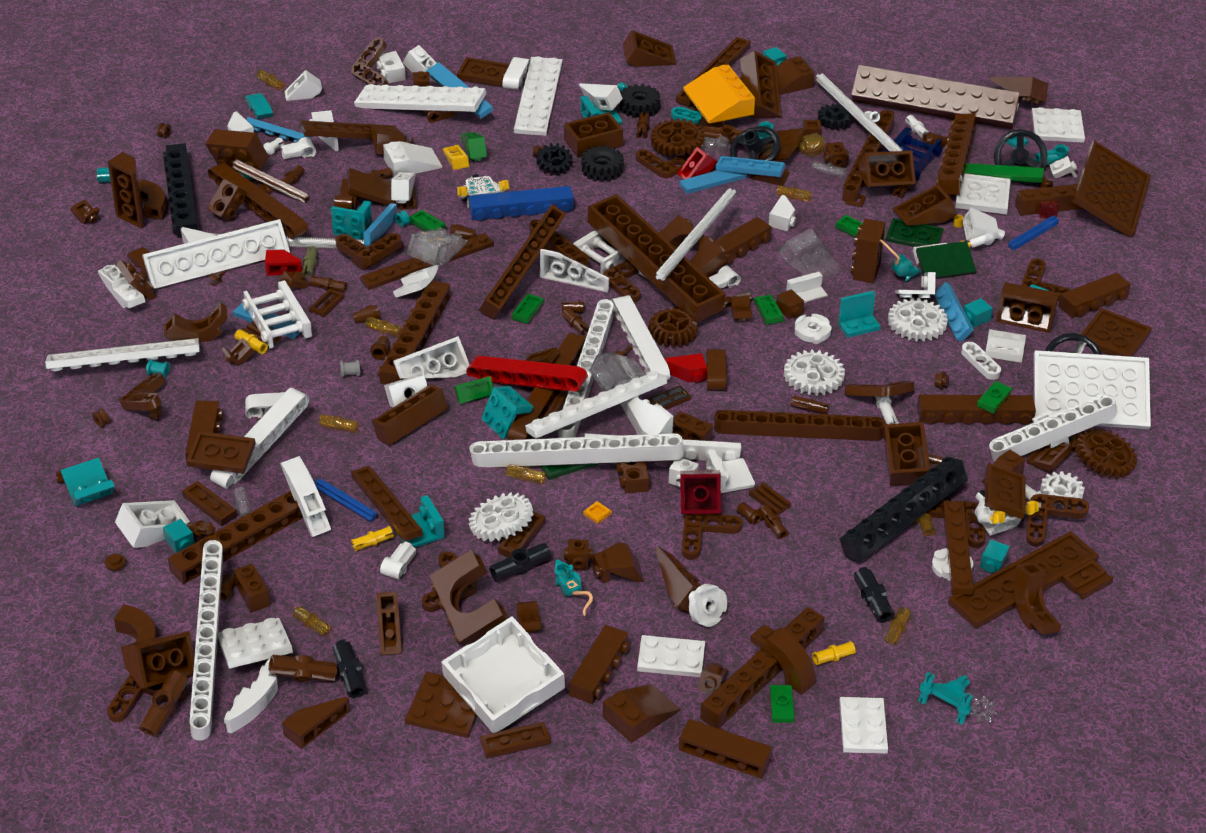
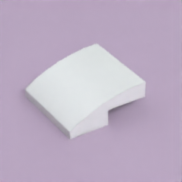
(416, 281)
(1006, 341)

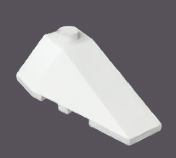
(565, 270)
(437, 361)
(648, 417)

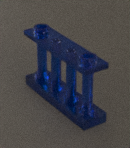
(934, 150)

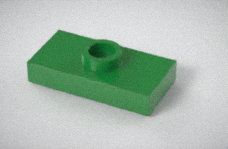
(426, 221)
(848, 225)
(527, 308)
(768, 309)
(473, 390)
(994, 397)
(781, 704)

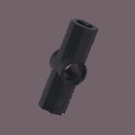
(520, 561)
(874, 595)
(349, 669)

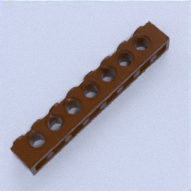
(956, 153)
(522, 262)
(416, 328)
(238, 535)
(757, 672)

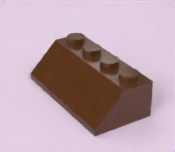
(761, 79)
(126, 189)

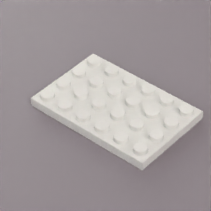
(1074, 378)

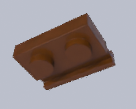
(1049, 458)
(1087, 579)

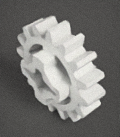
(1062, 486)

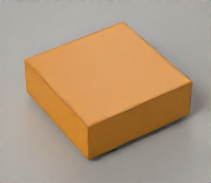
(597, 512)

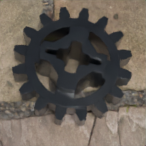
(835, 116)
(556, 159)

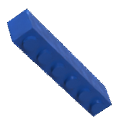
(520, 202)

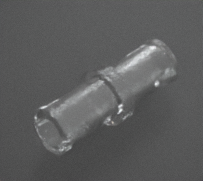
(828, 169)
(242, 503)

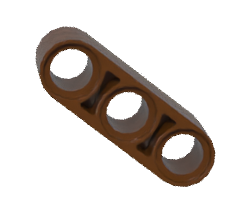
(716, 369)

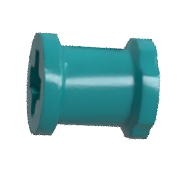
(155, 367)

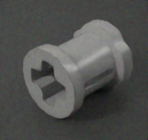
(350, 368)

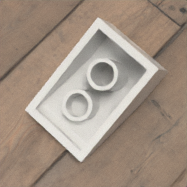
(409, 158)
(144, 521)

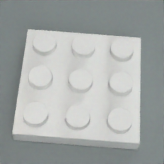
(1058, 124)
(984, 194)
(254, 642)

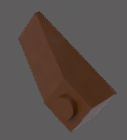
(388, 623)
(314, 720)

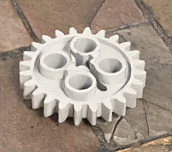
(917, 319)
(814, 372)
(501, 517)

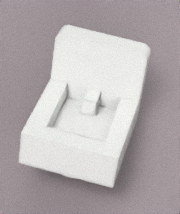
(1063, 167)

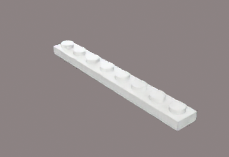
(595, 404)
(698, 449)

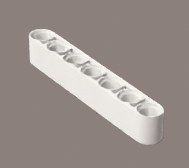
(639, 336)
(1056, 427)
(267, 431)

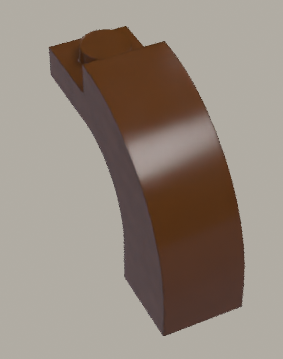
(155, 200)
(205, 329)
(1029, 598)
(134, 623)
(790, 654)

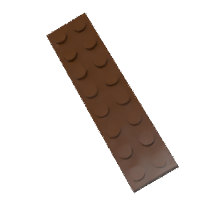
(996, 592)

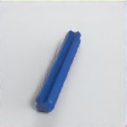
(1033, 232)
(345, 500)

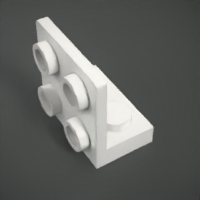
(927, 282)
(734, 473)

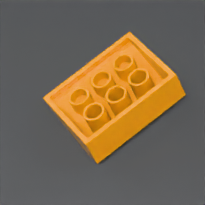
(720, 95)

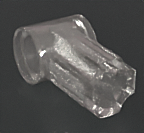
(716, 146)

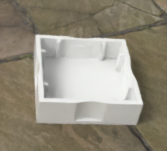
(503, 675)

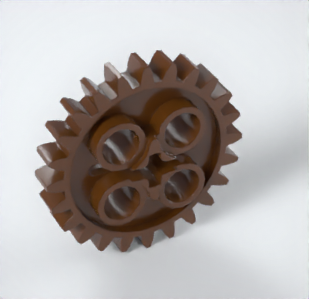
(677, 137)
(1106, 452)

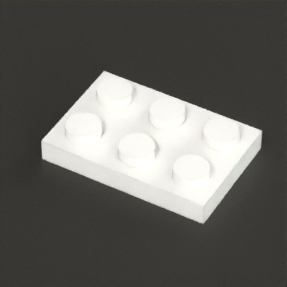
(671, 656)
(863, 725)

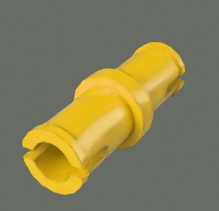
(256, 344)
(372, 538)
(833, 653)

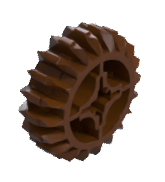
(672, 327)

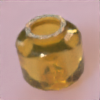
(812, 144)

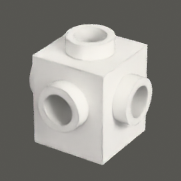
(680, 465)

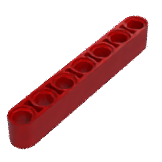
(528, 373)

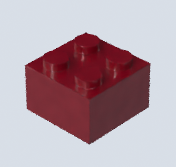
(700, 491)

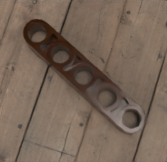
(563, 246)

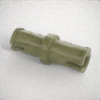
(309, 261)

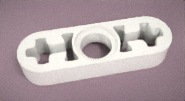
(979, 354)

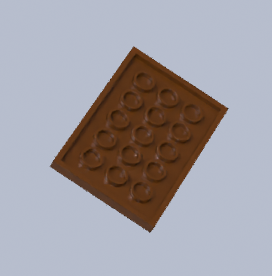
(1111, 189)

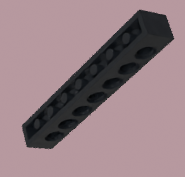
(179, 188)
(903, 509)

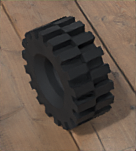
(640, 100)
(602, 163)

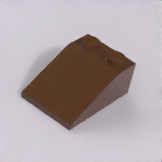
(647, 51)
(794, 75)
(1029, 88)
(927, 208)
(638, 710)

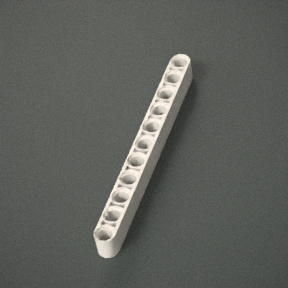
(593, 346)
(577, 450)
(206, 641)

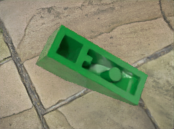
(474, 145)

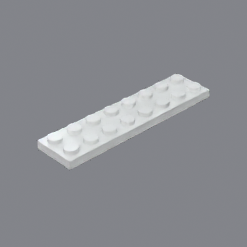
(538, 96)
(420, 98)
(214, 254)
(115, 355)

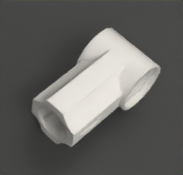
(303, 148)
(725, 277)
(398, 562)

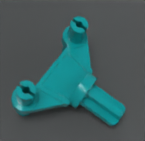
(951, 692)

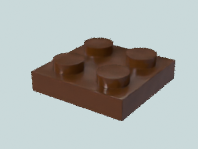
(136, 279)

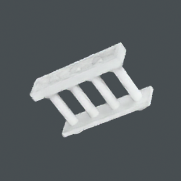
(595, 240)
(289, 304)

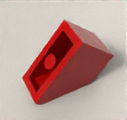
(697, 164)
(279, 261)
(688, 367)

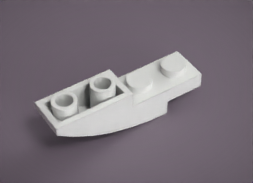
(119, 287)
(307, 496)
(252, 701)

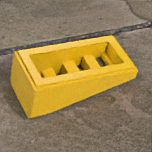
(458, 159)

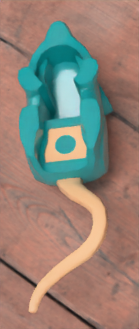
(902, 266)
(570, 582)

